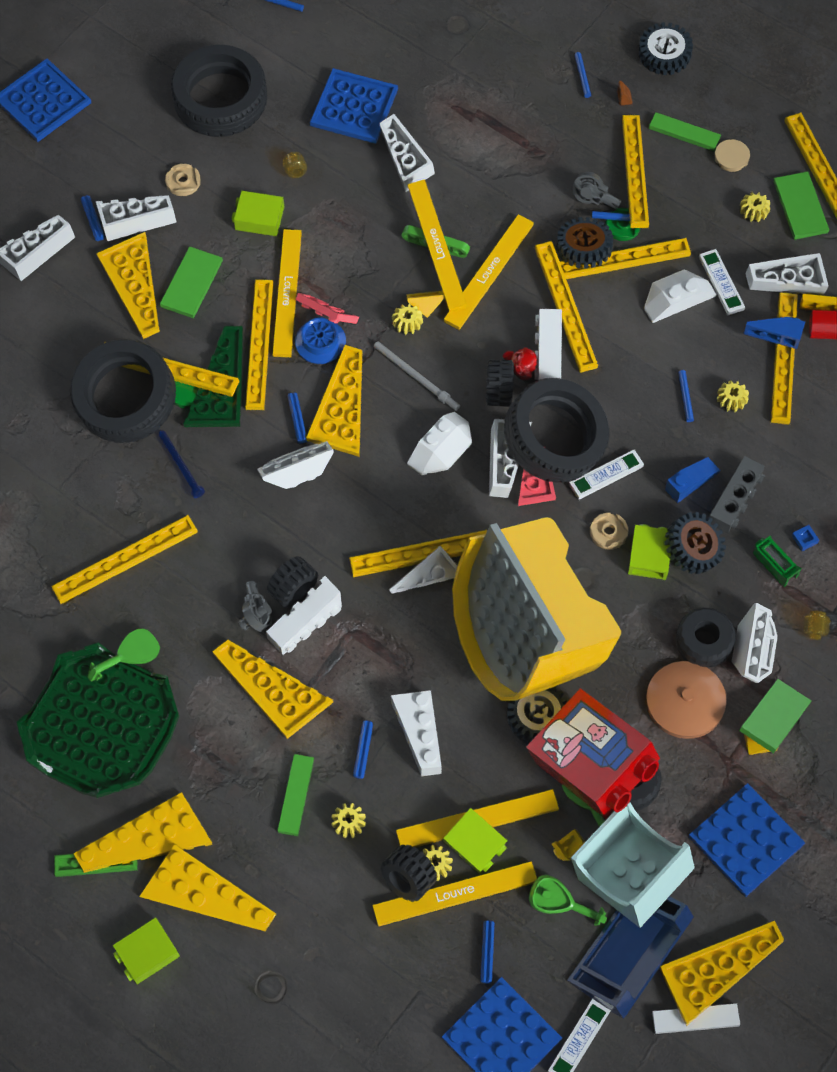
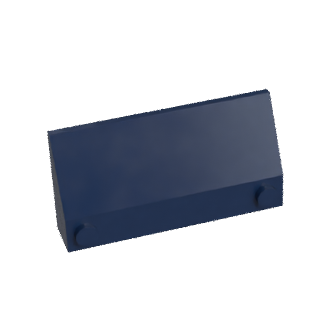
(629, 956)

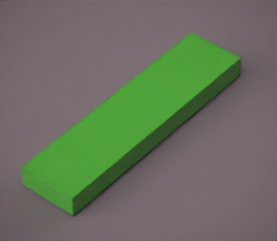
(685, 131)
(296, 795)
(68, 866)

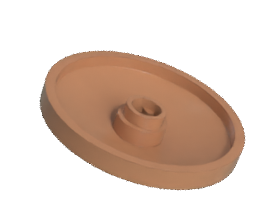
(686, 700)

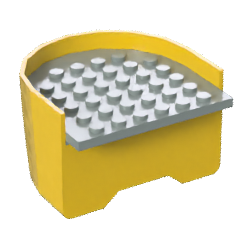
(526, 612)

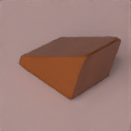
(624, 94)

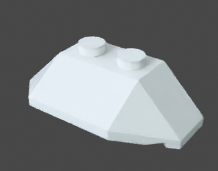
(676, 294)
(441, 445)
(297, 466)
(755, 644)

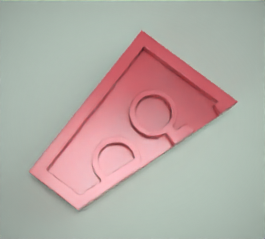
(535, 490)

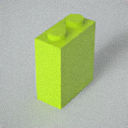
(258, 213)
(649, 552)
(475, 841)
(145, 951)

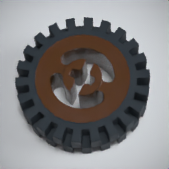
(571, 242)
(687, 549)

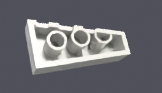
(406, 154)
(135, 216)
(35, 247)
(790, 275)
(549, 343)
(502, 463)
(305, 617)
(418, 724)

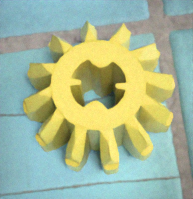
(755, 207)
(407, 319)
(732, 396)
(345, 827)
(442, 860)

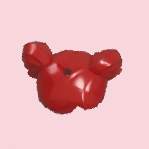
(524, 362)

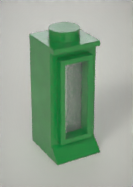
(776, 560)

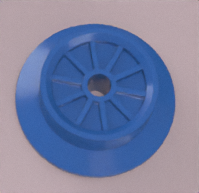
(320, 341)

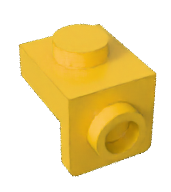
(568, 845)

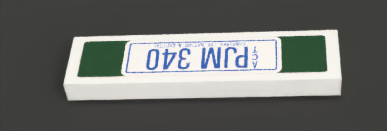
(721, 282)
(606, 474)
(580, 1038)

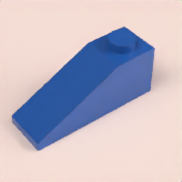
(782, 330)
(690, 479)

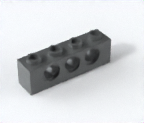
(748, 470)

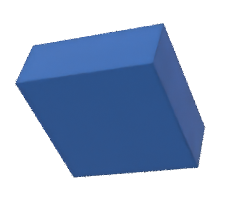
(805, 537)

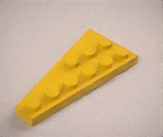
(131, 276)
(197, 888)

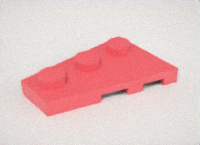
(322, 309)

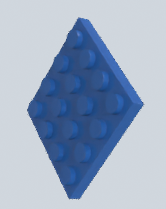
(43, 100)
(354, 105)
(746, 840)
(501, 1033)

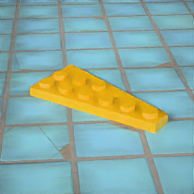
(340, 409)
(276, 693)
(146, 836)
(708, 973)

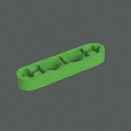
(455, 247)

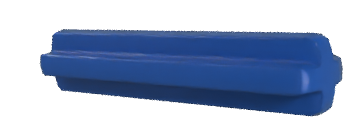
(92, 218)
(297, 417)
(363, 749)
(487, 951)

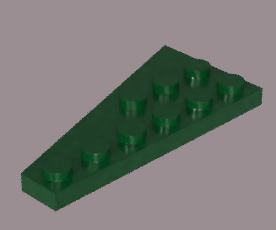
(213, 408)

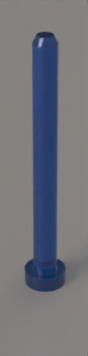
(197, 491)

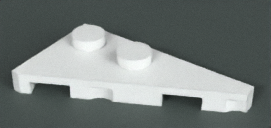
(432, 569)

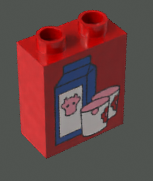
(594, 754)

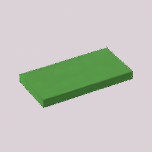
(801, 205)
(191, 282)
(775, 716)

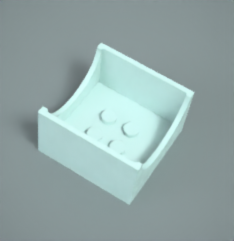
(631, 865)

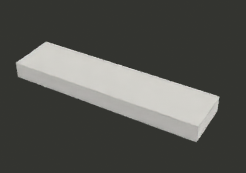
(712, 1018)

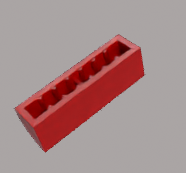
(823, 324)

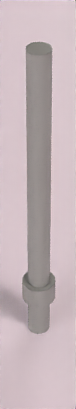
(442, 396)

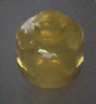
(294, 165)
(816, 625)

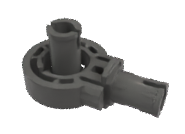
(593, 190)
(255, 609)

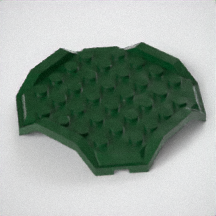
(99, 731)

